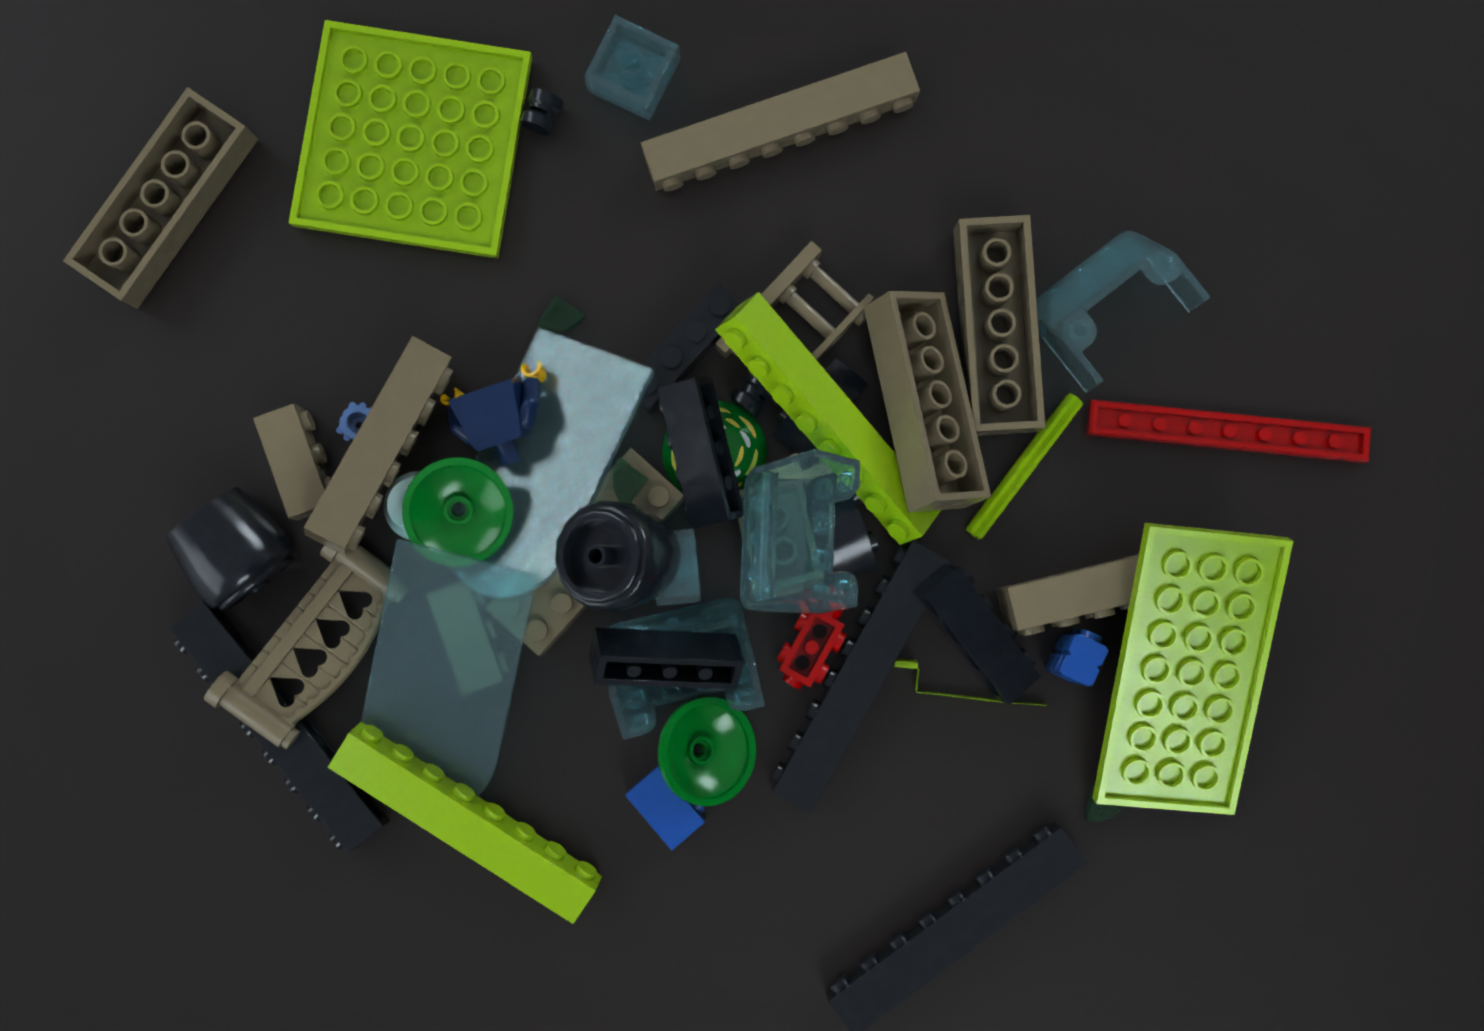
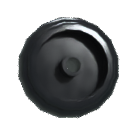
(230, 549)
(616, 556)

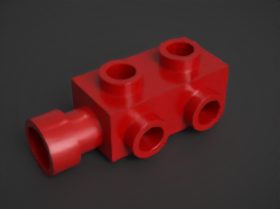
(813, 648)

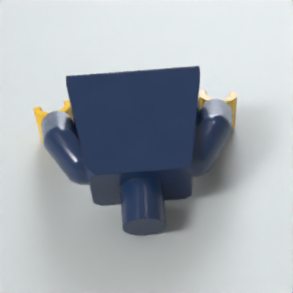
(497, 413)

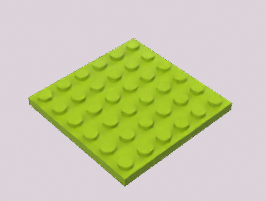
(411, 139)

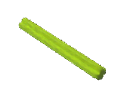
(1024, 466)

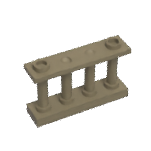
(783, 290)

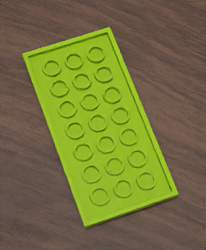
(1191, 668)

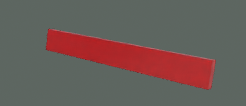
(1228, 431)

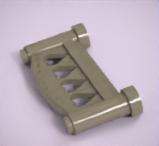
(253, 694)

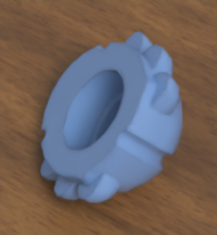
(351, 418)

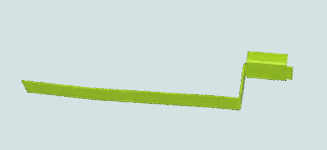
(912, 664)

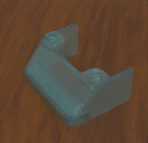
(1064, 306)

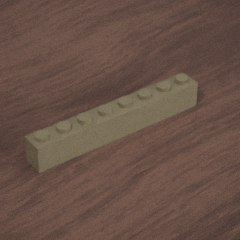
(780, 122)

